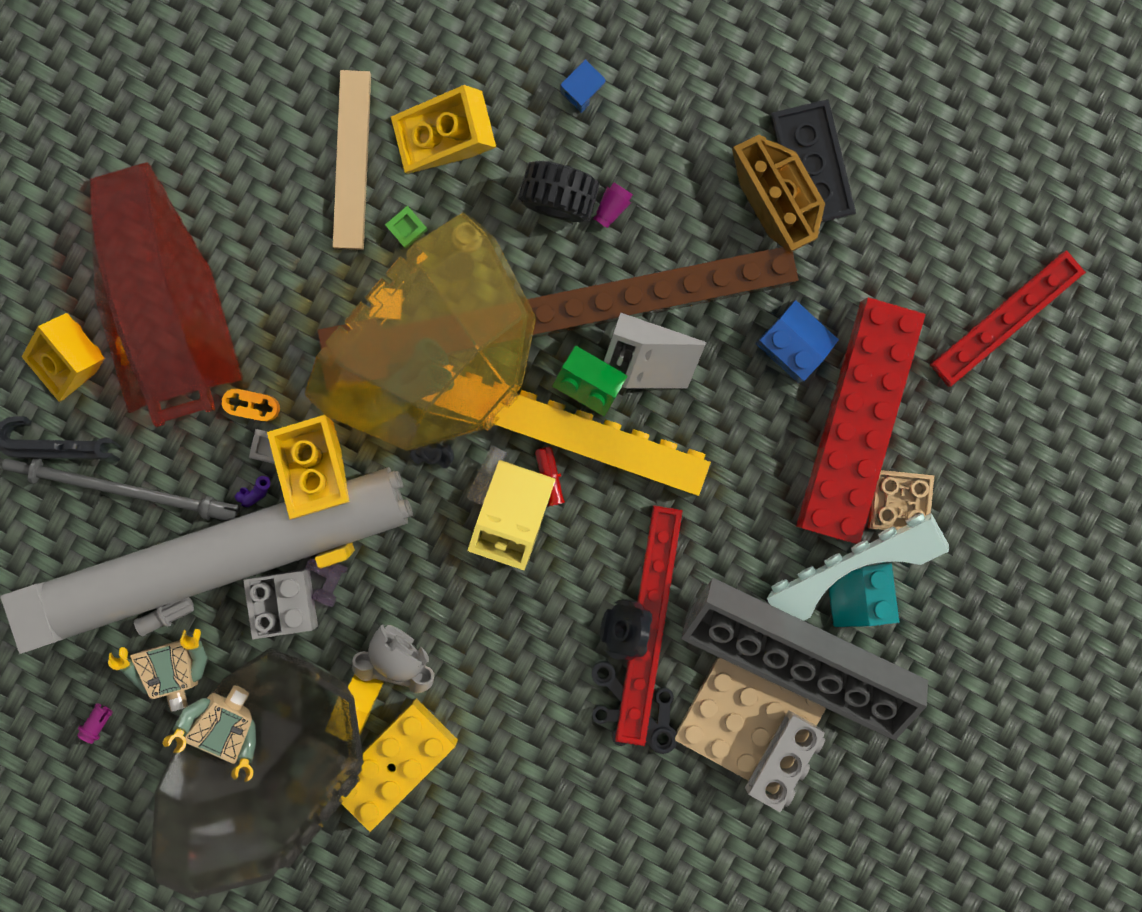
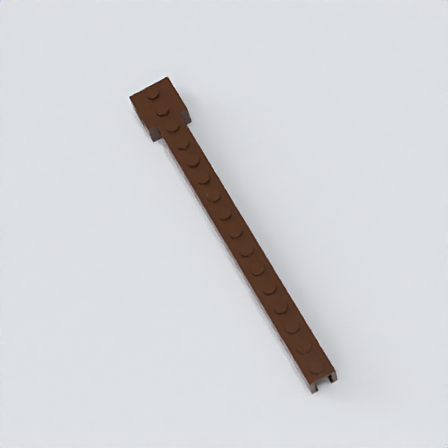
(655, 292)

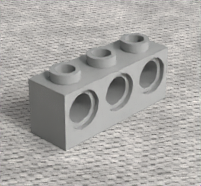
(784, 745)

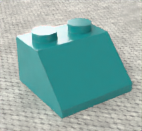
(865, 597)

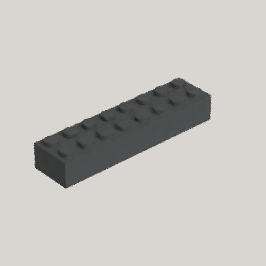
(805, 659)

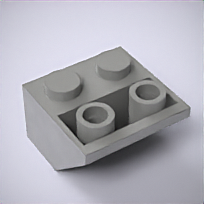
(280, 604)

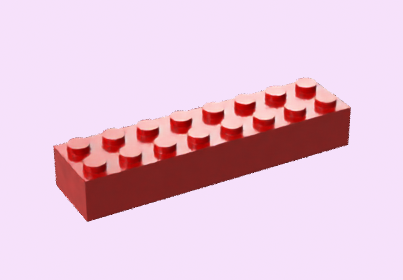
(860, 420)

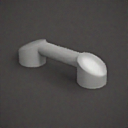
(364, 670)

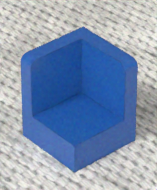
(582, 85)

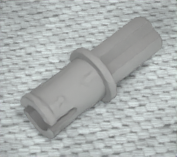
(163, 616)

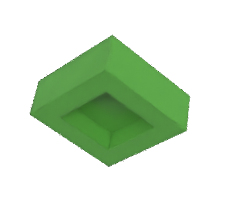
(406, 227)

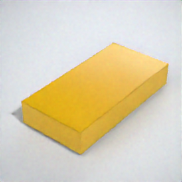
(334, 555)

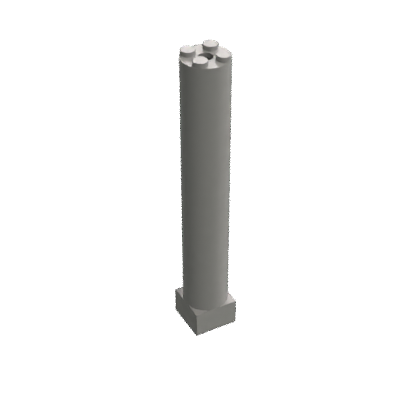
(200, 562)

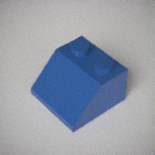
(797, 342)

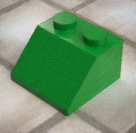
(589, 380)

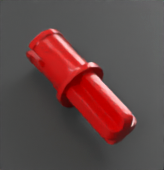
(548, 467)

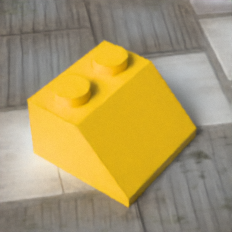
(62, 356)

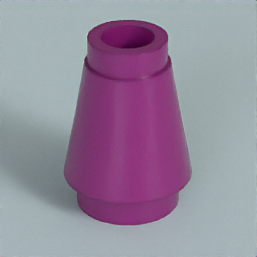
(612, 204)

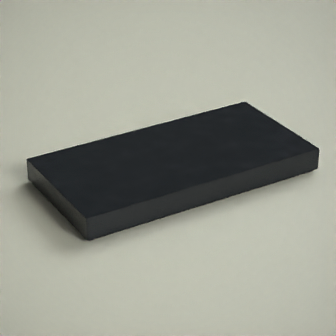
(813, 136)

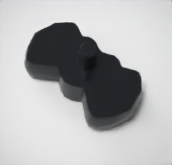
(434, 454)

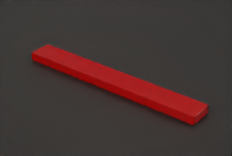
(654, 597)

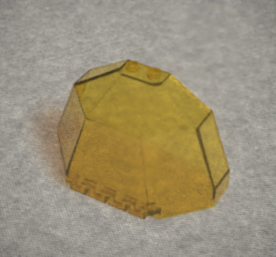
(435, 345)

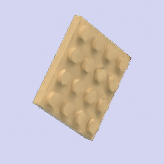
(738, 718)

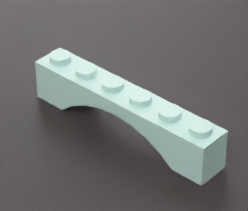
(914, 543)

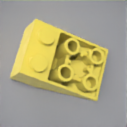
(511, 515)

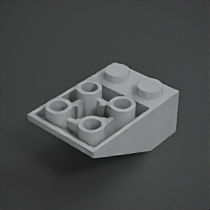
(652, 354)

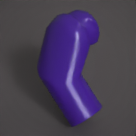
(259, 491)

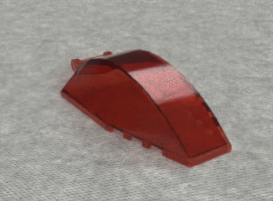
(156, 297)

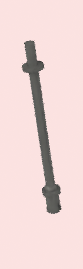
(206, 507)

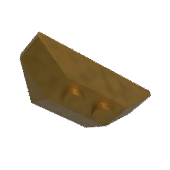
(779, 191)

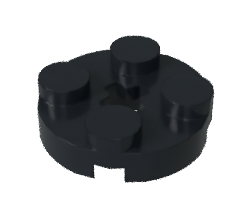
(633, 642)

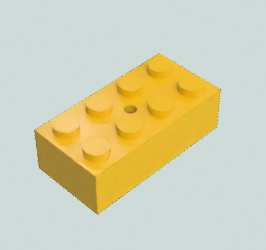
(415, 746)

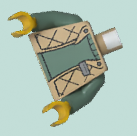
(165, 668)
(220, 728)

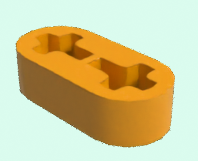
(249, 412)

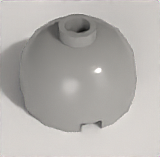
(394, 655)

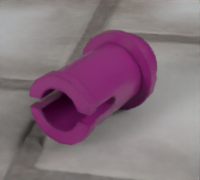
(95, 722)

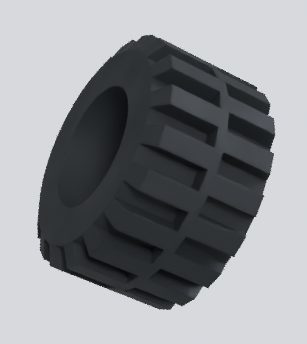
(558, 191)

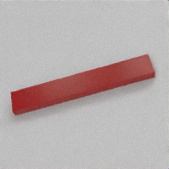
(1007, 318)

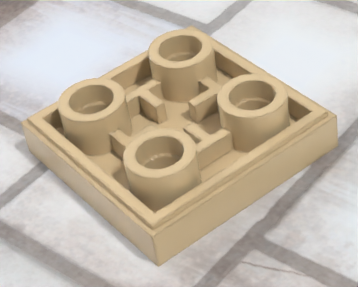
(900, 498)

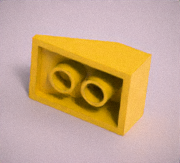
(443, 130)
(309, 466)

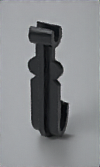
(52, 448)

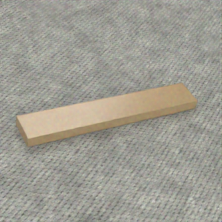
(352, 160)

